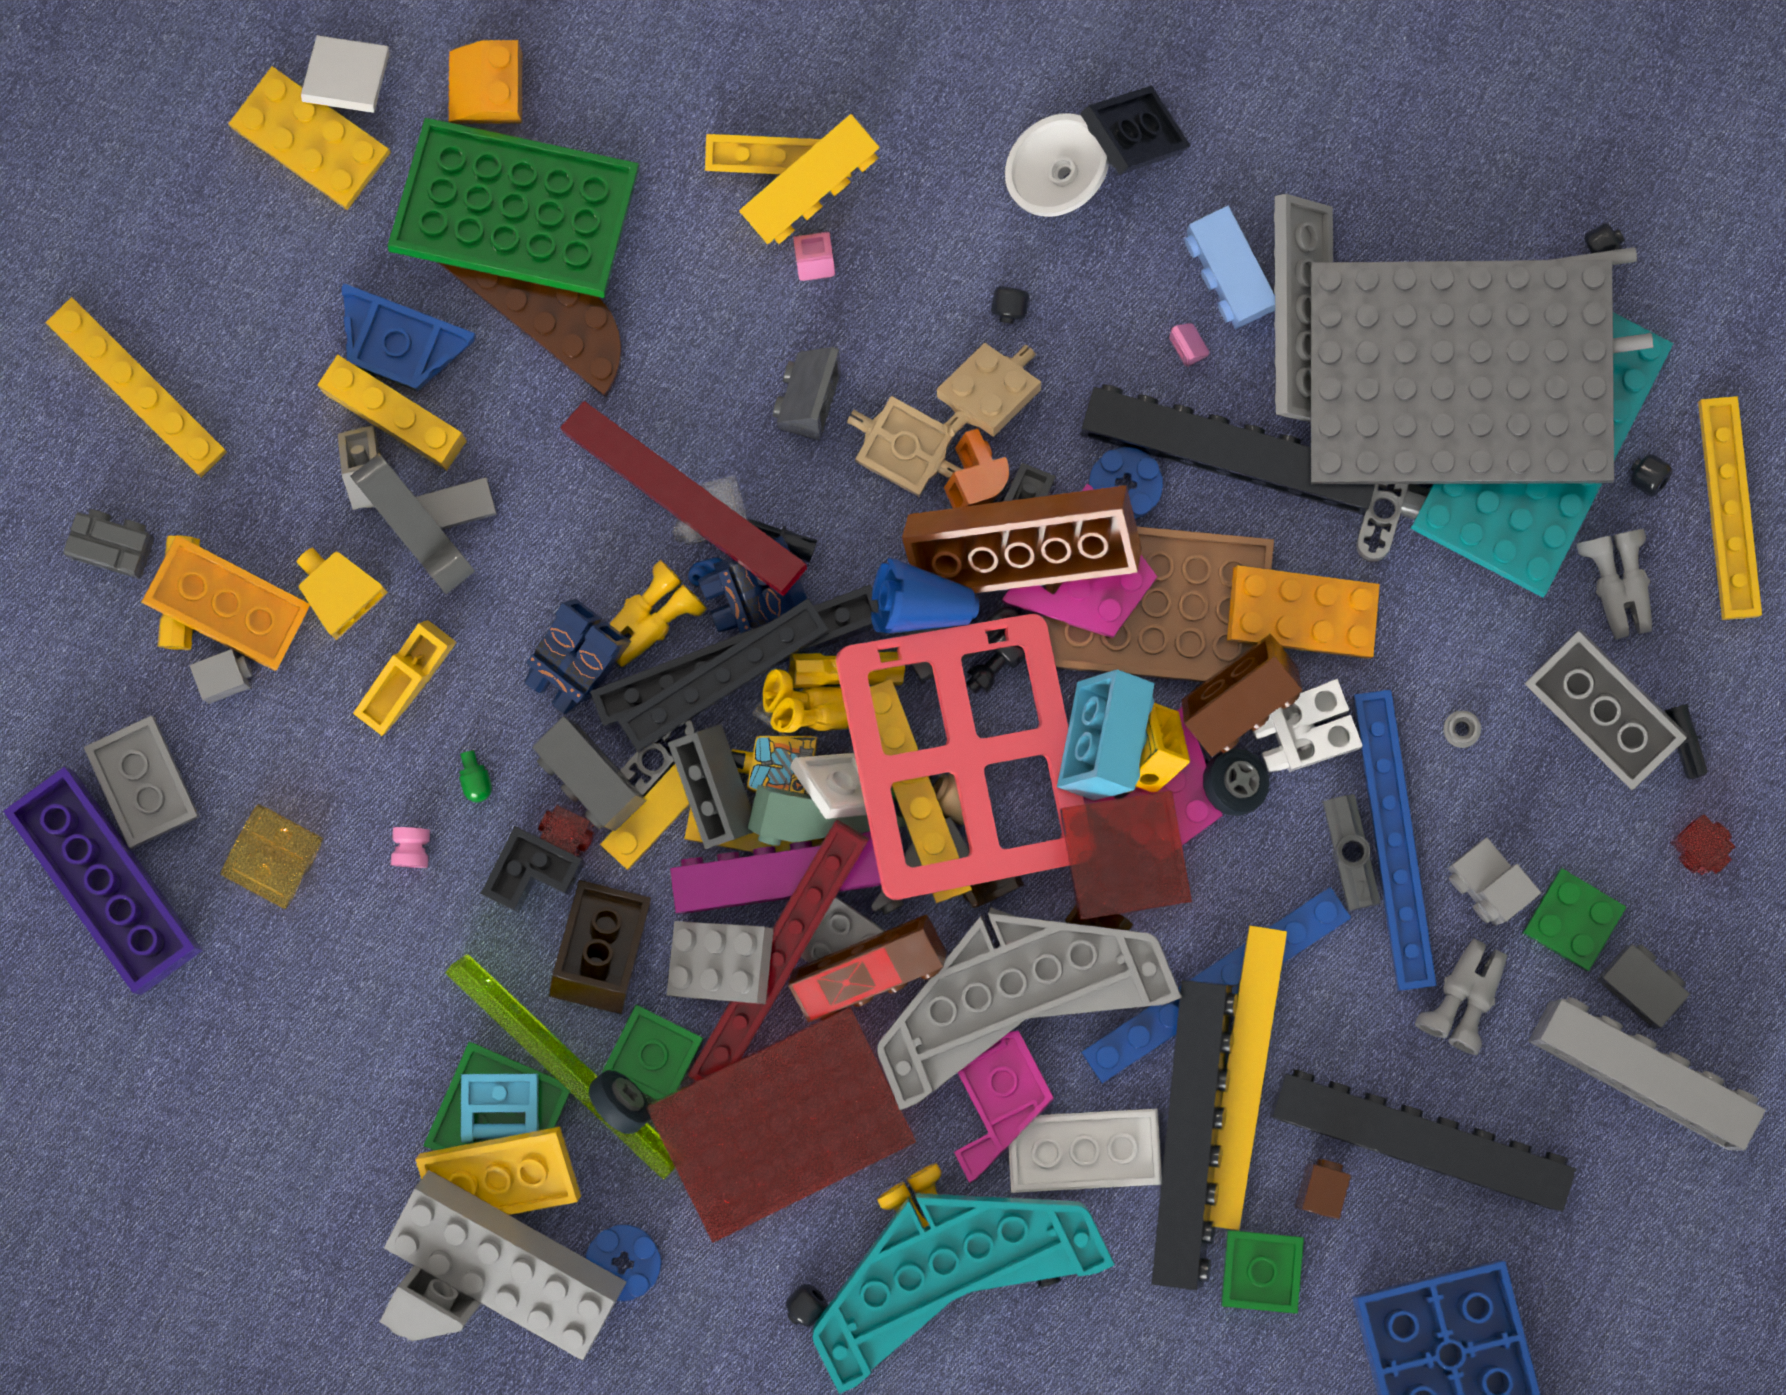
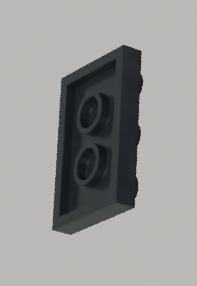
(1135, 129)

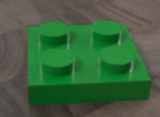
(1574, 919)
(653, 1053)
(1262, 1271)

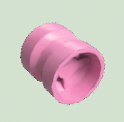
(410, 849)

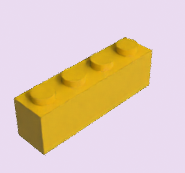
(809, 179)
(392, 412)

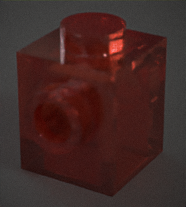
(566, 830)
(1704, 846)

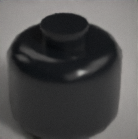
(1604, 239)
(1010, 304)
(1650, 474)
(805, 1305)

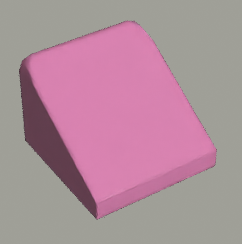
(814, 256)
(1188, 344)

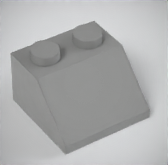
(427, 1307)

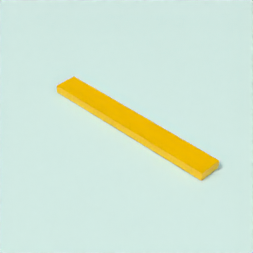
(1247, 1067)

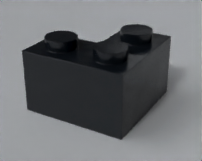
(527, 860)

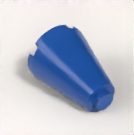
(919, 600)

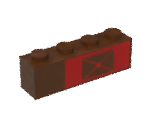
(868, 969)

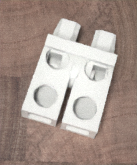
(1299, 739)

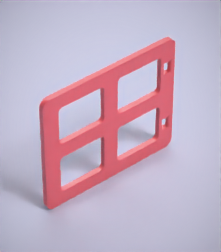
(962, 755)

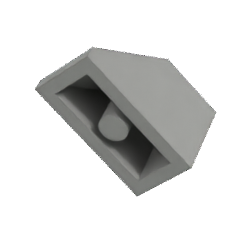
(355, 450)

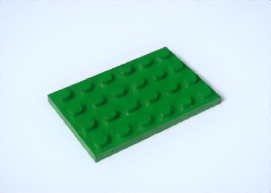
(513, 207)

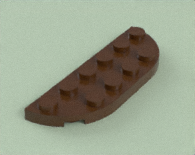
(563, 322)

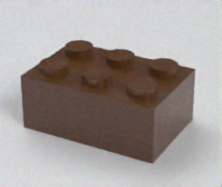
(1242, 696)

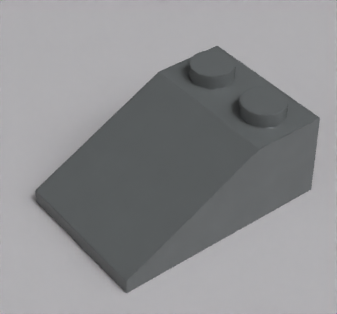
(809, 392)

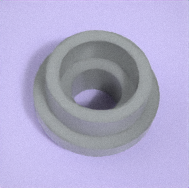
(1470, 721)

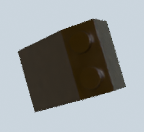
(599, 947)

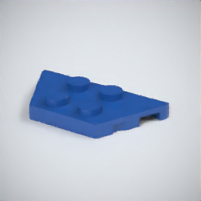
(398, 340)

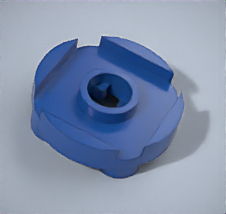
(1141, 469)
(640, 1249)

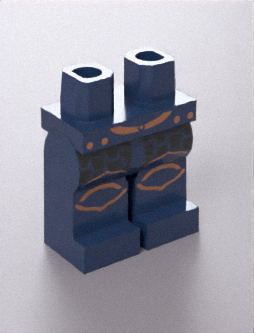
(748, 597)
(575, 655)

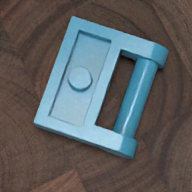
(498, 1094)

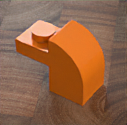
(982, 476)

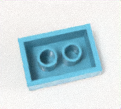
(1106, 735)

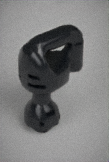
(984, 675)

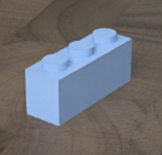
(1230, 268)

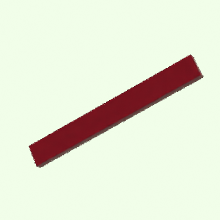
(684, 498)
(790, 938)

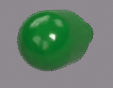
(474, 778)

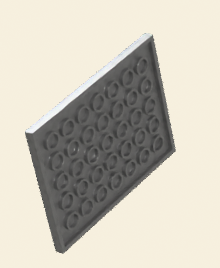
(1462, 372)

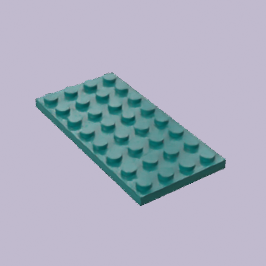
(1529, 527)

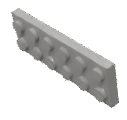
(1301, 238)

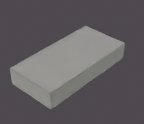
(459, 503)

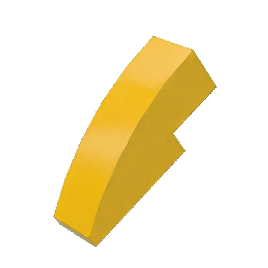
(404, 677)

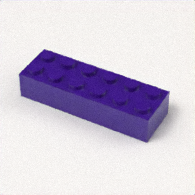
(102, 880)

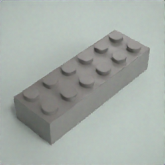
(1647, 1075)
(505, 1264)

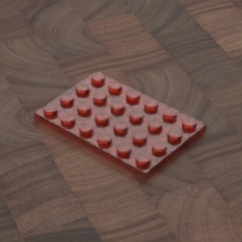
(780, 1124)

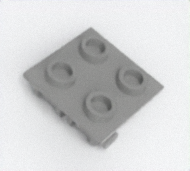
(839, 929)

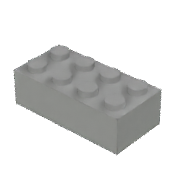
(1606, 709)

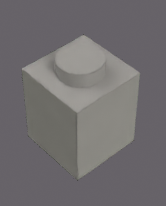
(221, 676)

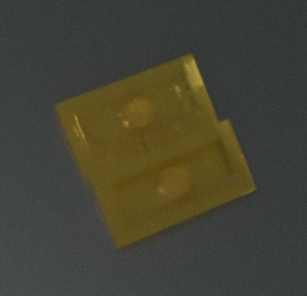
(271, 856)

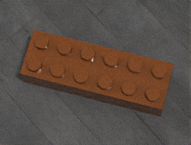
(1028, 540)

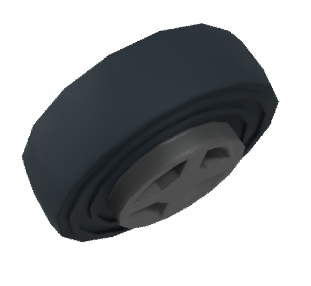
(1249, 779)
(619, 1102)

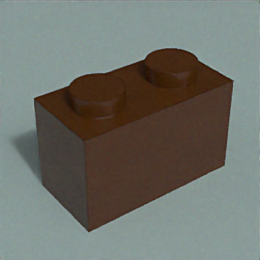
(1323, 1189)

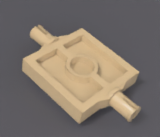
(988, 390)
(903, 446)

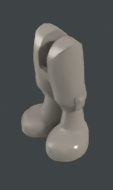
(1621, 593)
(1465, 984)

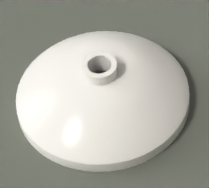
(1045, 156)

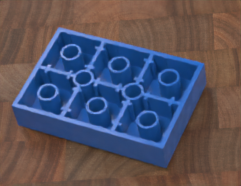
(1447, 1335)

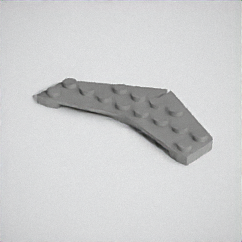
(990, 991)

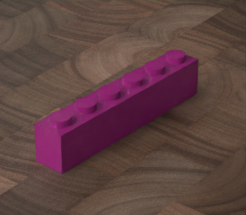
(757, 878)

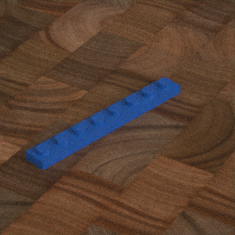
(1394, 840)
(1159, 1022)

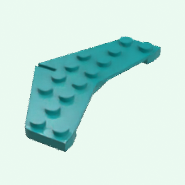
(964, 1249)

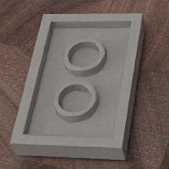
(141, 782)
(720, 962)

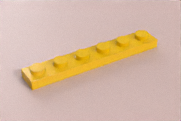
(136, 387)
(1730, 508)
(914, 796)

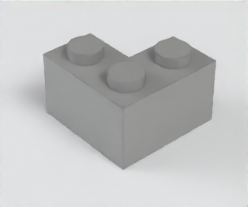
(1492, 883)

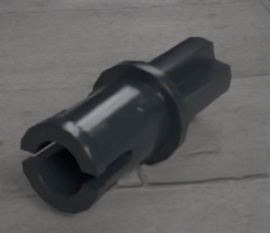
(798, 545)
(1688, 750)

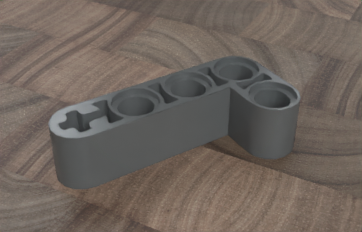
(412, 523)

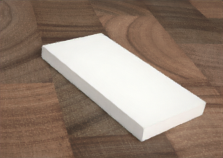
(1087, 1151)

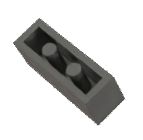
(588, 775)
(712, 785)

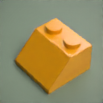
(486, 83)

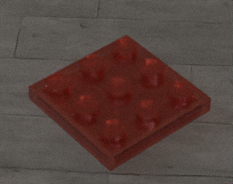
(1125, 855)

